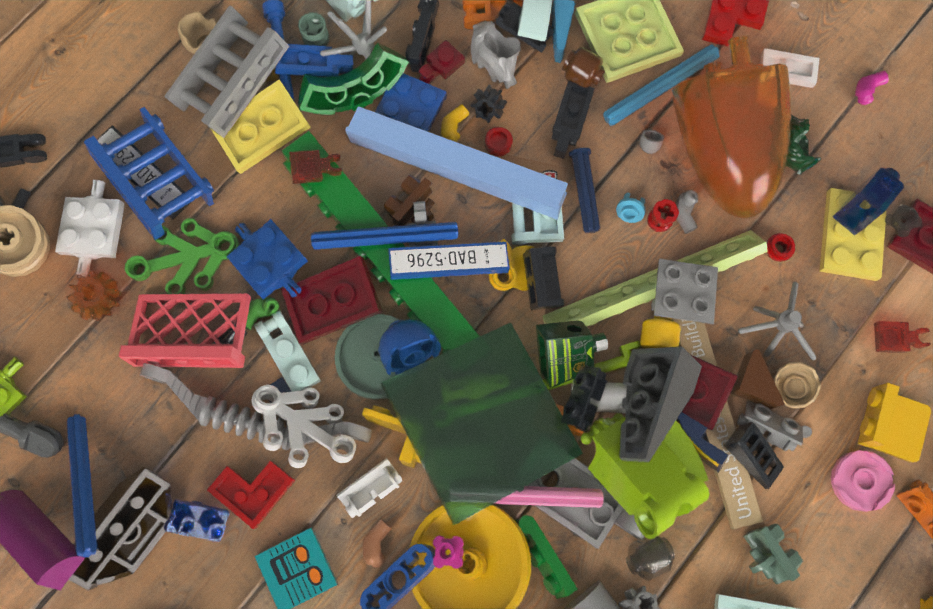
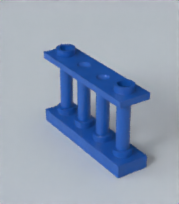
(137, 196)

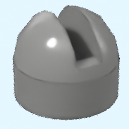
(651, 141)

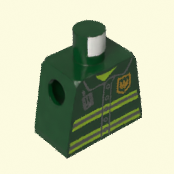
(565, 348)

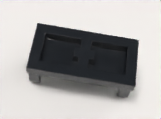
(509, 20)
(542, 278)

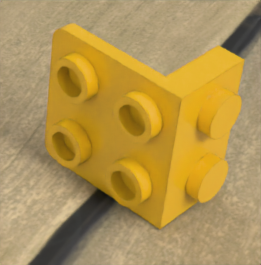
(382, 417)
(894, 423)

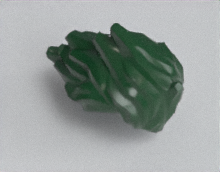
(798, 153)

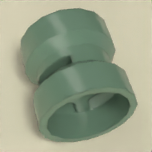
(313, 29)

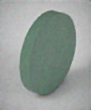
(359, 359)

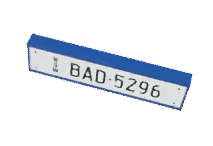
(448, 260)

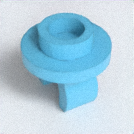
(631, 209)

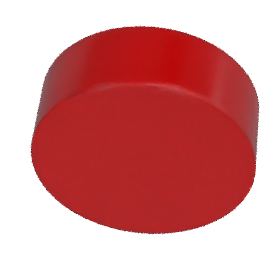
(498, 141)

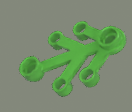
(188, 257)

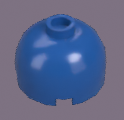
(407, 345)

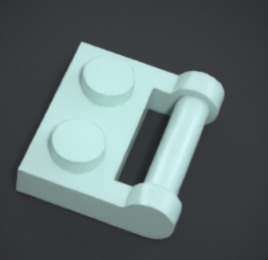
(545, 228)

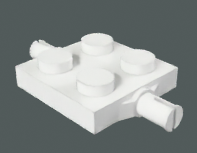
(90, 227)

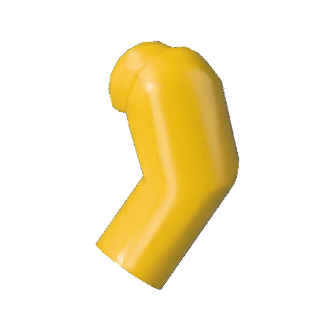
(450, 123)

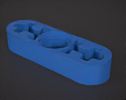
(410, 557)

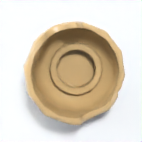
(194, 30)
(797, 384)

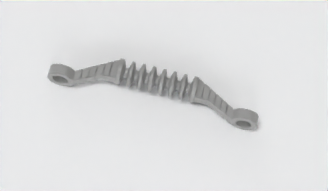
(205, 409)

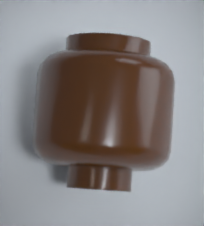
(583, 67)

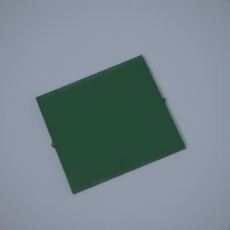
(481, 421)

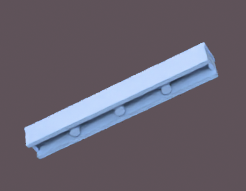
(457, 162)

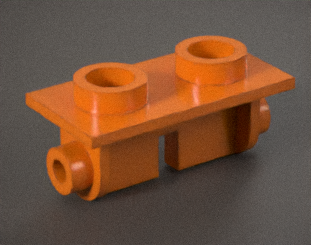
(920, 504)

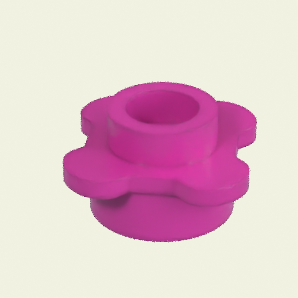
(455, 557)

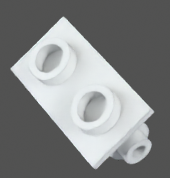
(362, 492)

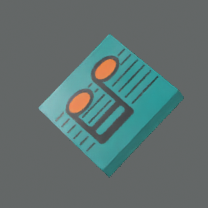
(296, 570)

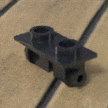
(587, 384)

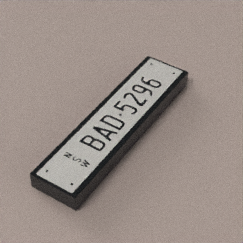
(144, 175)

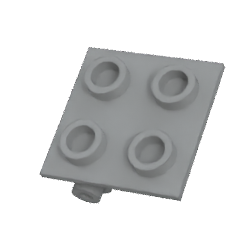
(685, 291)

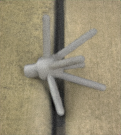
(363, 42)
(785, 322)

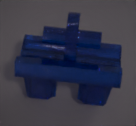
(197, 520)

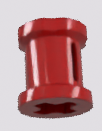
(671, 215)

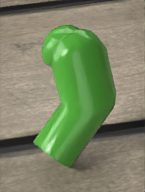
(261, 308)

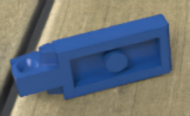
(307, 60)

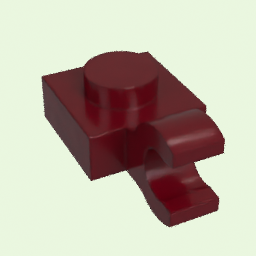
(441, 61)

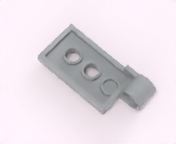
(588, 522)

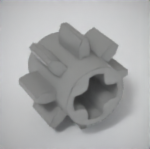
(639, 597)

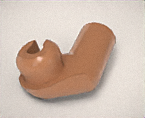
(371, 544)

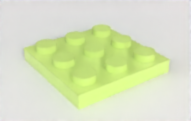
(628, 35)

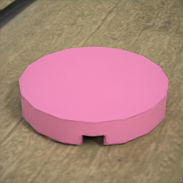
(862, 480)

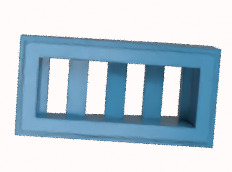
(561, 20)

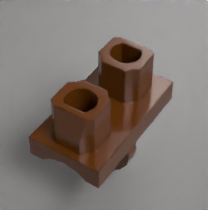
(417, 192)

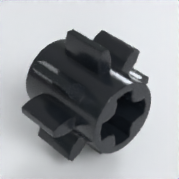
(488, 103)

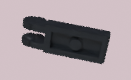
(13, 152)

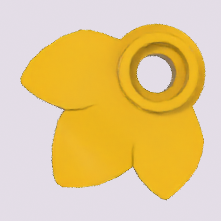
(516, 276)

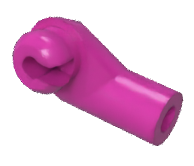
(867, 84)

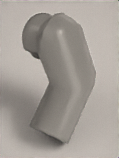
(685, 205)

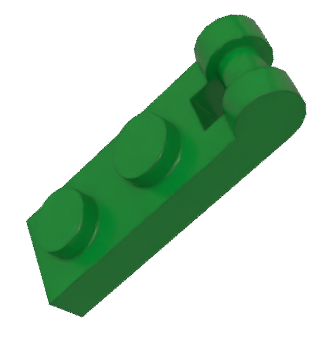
(545, 559)

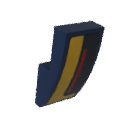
(696, 432)

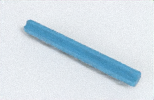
(661, 85)

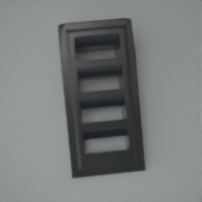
(737, 447)

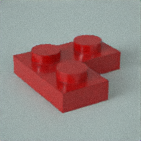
(727, 13)
(253, 500)

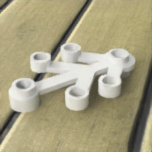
(300, 421)

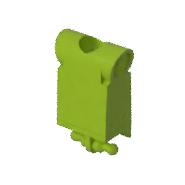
(648, 490)

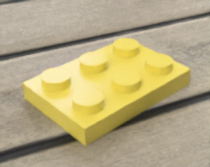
(263, 127)
(849, 254)

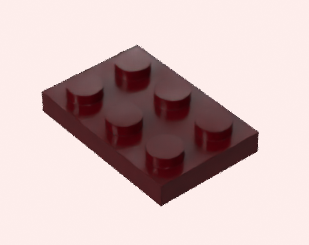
(332, 300)

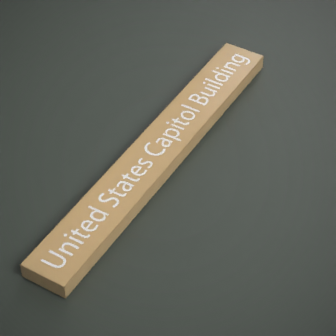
(733, 478)

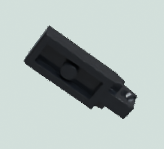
(423, 33)
(571, 117)

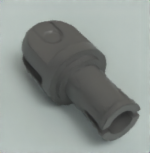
(32, 436)

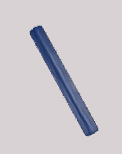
(384, 235)
(81, 486)

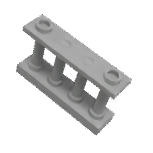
(243, 84)

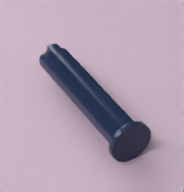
(585, 189)

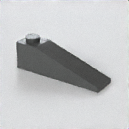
(657, 391)

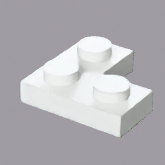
(801, 68)

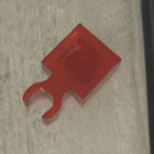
(308, 166)
(896, 337)

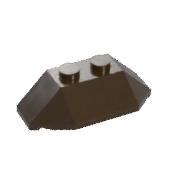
(126, 528)

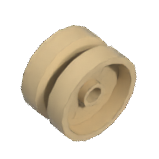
(28, 242)

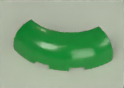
(353, 88)

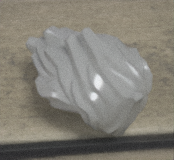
(495, 52)

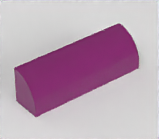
(36, 541)

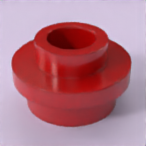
(786, 242)

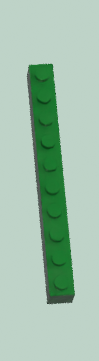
(352, 211)

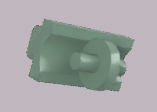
(770, 556)

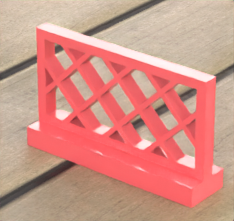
(190, 354)

